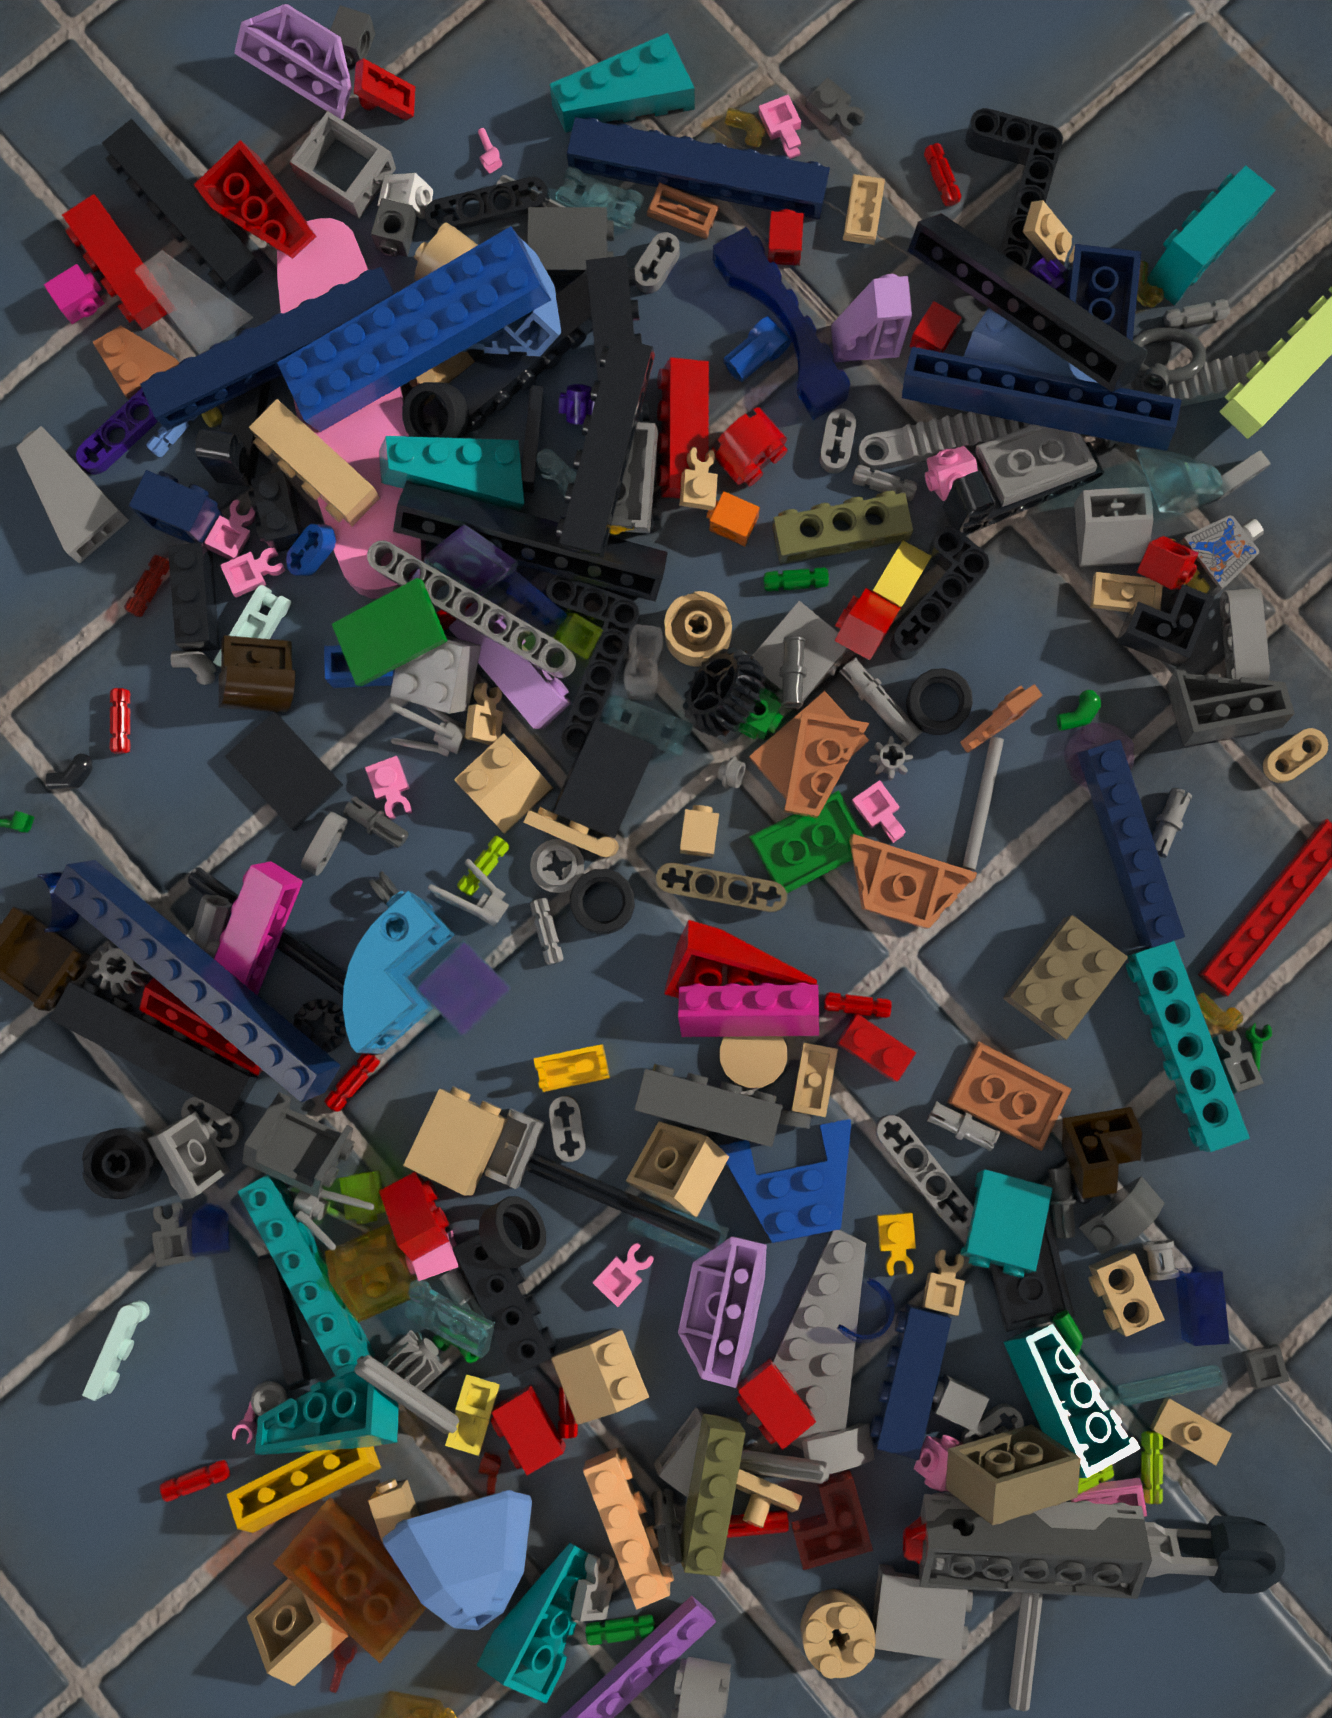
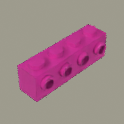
(257, 922)
(749, 1010)

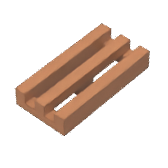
(679, 222)

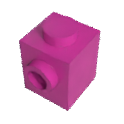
(75, 293)

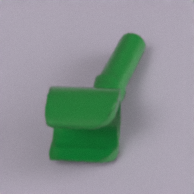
(20, 822)
(1257, 1042)

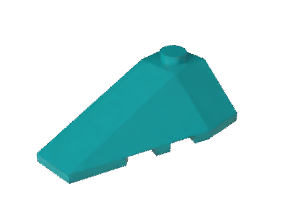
(330, 1416)
(531, 1639)

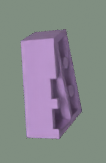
(874, 322)

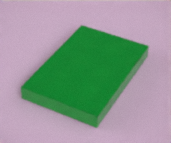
(389, 632)
(806, 846)

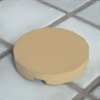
(753, 1059)

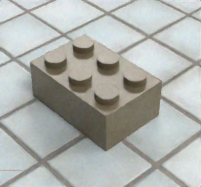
(1065, 978)
(1012, 1474)

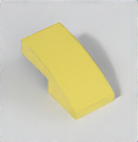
(902, 573)
(474, 1414)

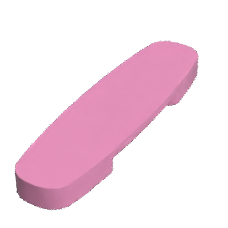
(323, 263)

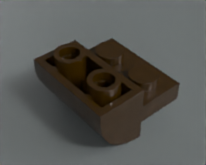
(256, 674)

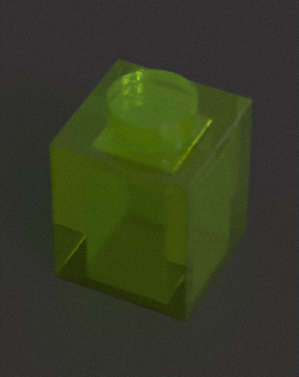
(578, 635)
(366, 1188)

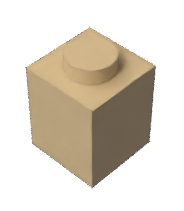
(699, 831)
(392, 1504)

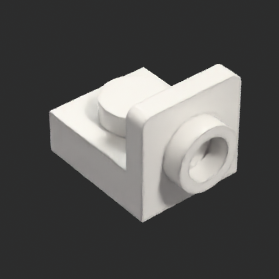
(408, 190)

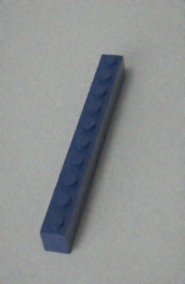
(197, 980)

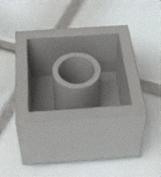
(439, 677)

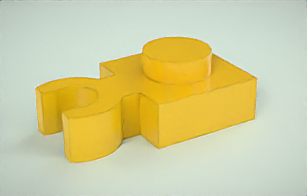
(896, 1236)

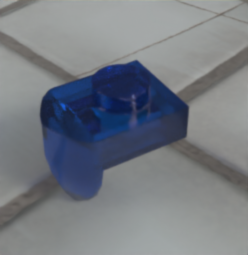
(210, 1230)

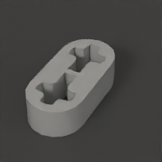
(662, 266)
(830, 439)
(1243, 473)
(324, 843)
(218, 1116)
(558, 1129)
(991, 1420)

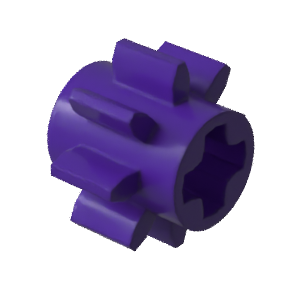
(1050, 273)
(576, 403)

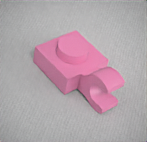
(782, 121)
(877, 807)

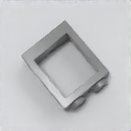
(366, 184)

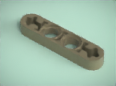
(721, 889)

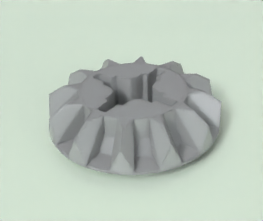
(544, 857)

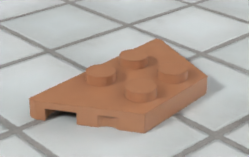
(904, 882)

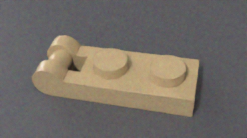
(574, 833)

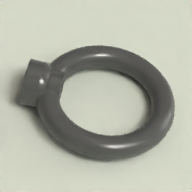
(1157, 376)

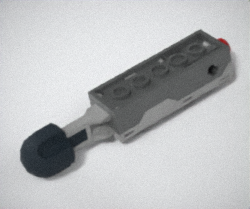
(1085, 1550)

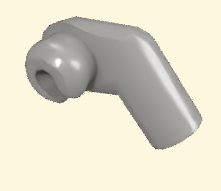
(198, 662)

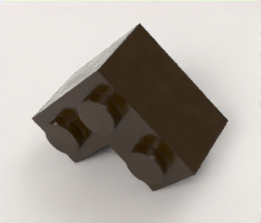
(1098, 1145)

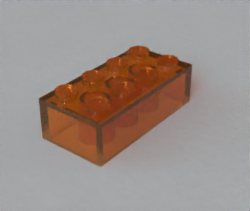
(351, 1579)

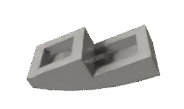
(842, 1448)

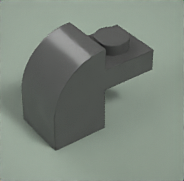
(1124, 1217)

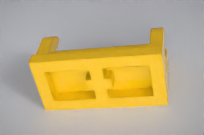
(572, 1068)

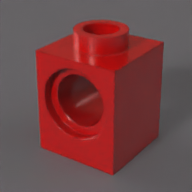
(785, 237)
(935, 329)
(1168, 563)

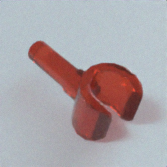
(490, 1466)
(340, 1666)

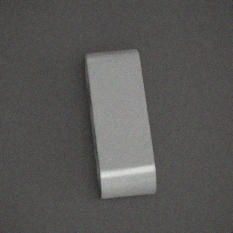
(1244, 634)

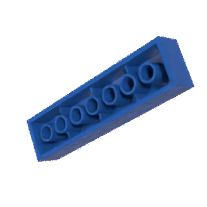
(414, 330)

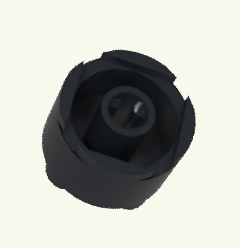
(103, 1163)

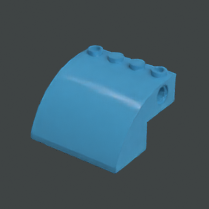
(376, 993)

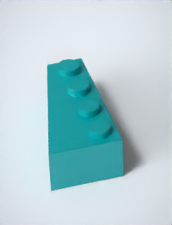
(626, 86)
(1209, 232)
(461, 466)
(1066, 1400)

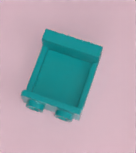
(1007, 1223)

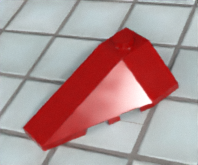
(254, 199)
(718, 958)

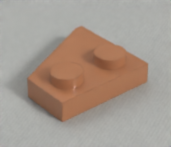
(132, 358)

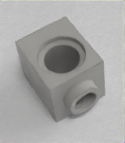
(959, 1402)

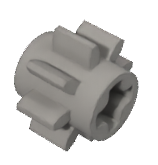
(884, 764)

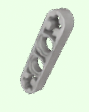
(927, 1169)

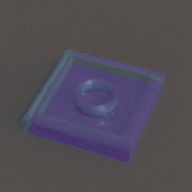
(471, 560)
(463, 988)

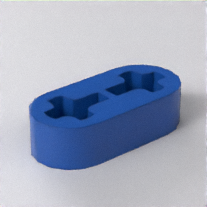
(310, 549)

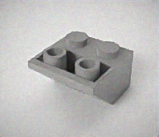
(1113, 525)

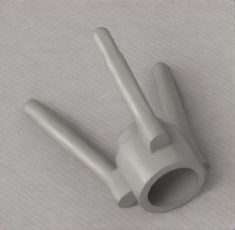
(448, 735)
(488, 907)
(311, 1208)

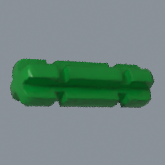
(796, 579)
(619, 1629)

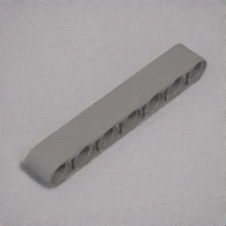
(486, 616)

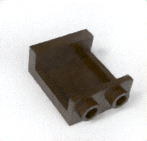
(37, 961)

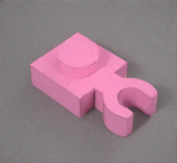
(230, 536)
(246, 573)
(388, 782)
(620, 1277)

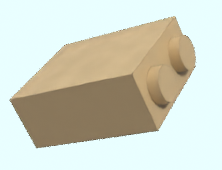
(456, 1140)

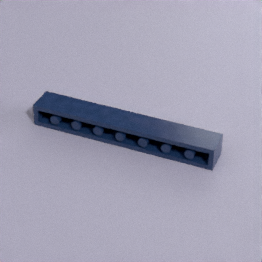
(697, 167)
(252, 357)
(1040, 399)

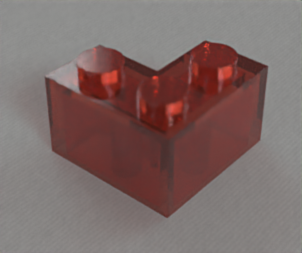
(838, 1531)

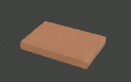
(777, 753)
(1009, 1096)

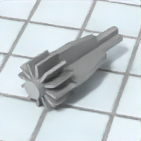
(415, 1360)

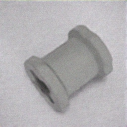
(1168, 1269)

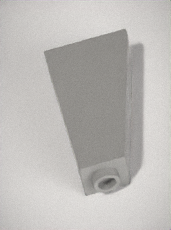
(72, 500)

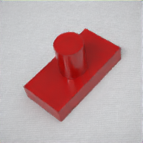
(383, 90)

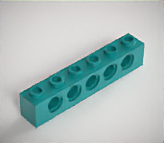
(1227, 1125)
(305, 1272)

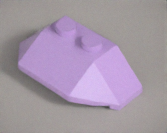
(298, 55)
(723, 1308)

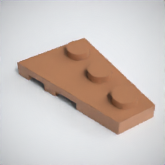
(1007, 712)
(819, 759)

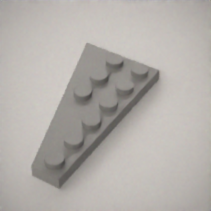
(813, 1351)

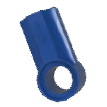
(763, 343)

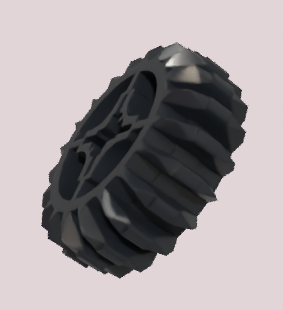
(724, 692)

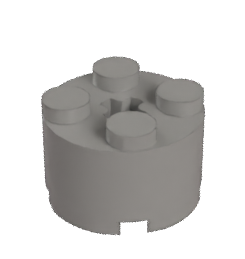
(701, 1689)

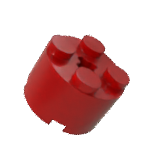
(750, 446)

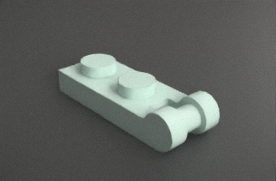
(255, 624)
(116, 1348)

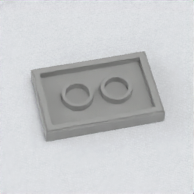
(1033, 461)

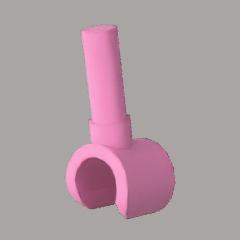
(490, 159)
(247, 1423)

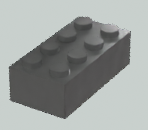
(709, 1107)

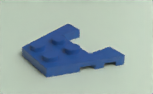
(796, 1199)

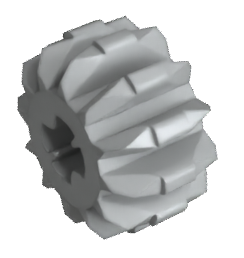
(109, 971)

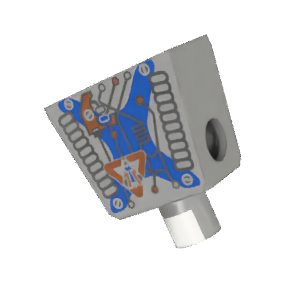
(1223, 550)

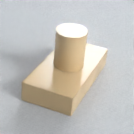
(762, 1496)

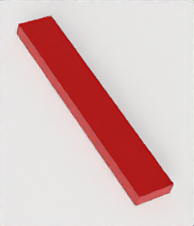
(1271, 912)

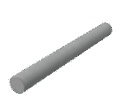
(983, 803)

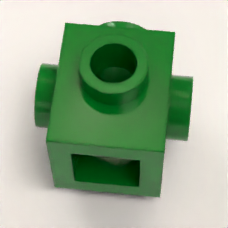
(760, 725)

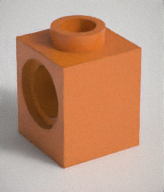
(733, 518)

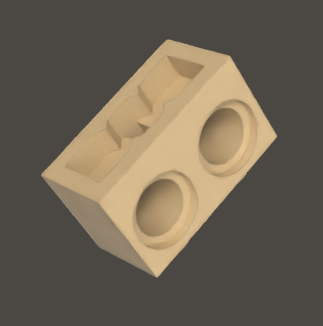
(1132, 1288)

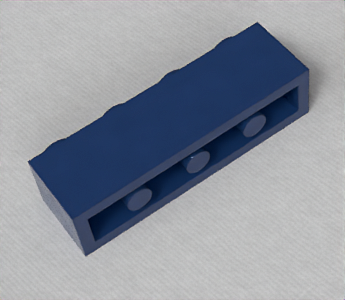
(911, 1381)

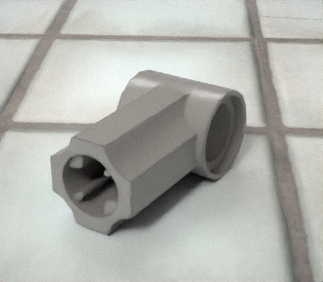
(210, 923)

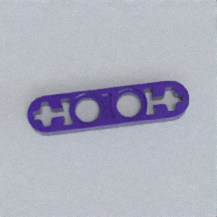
(123, 419)

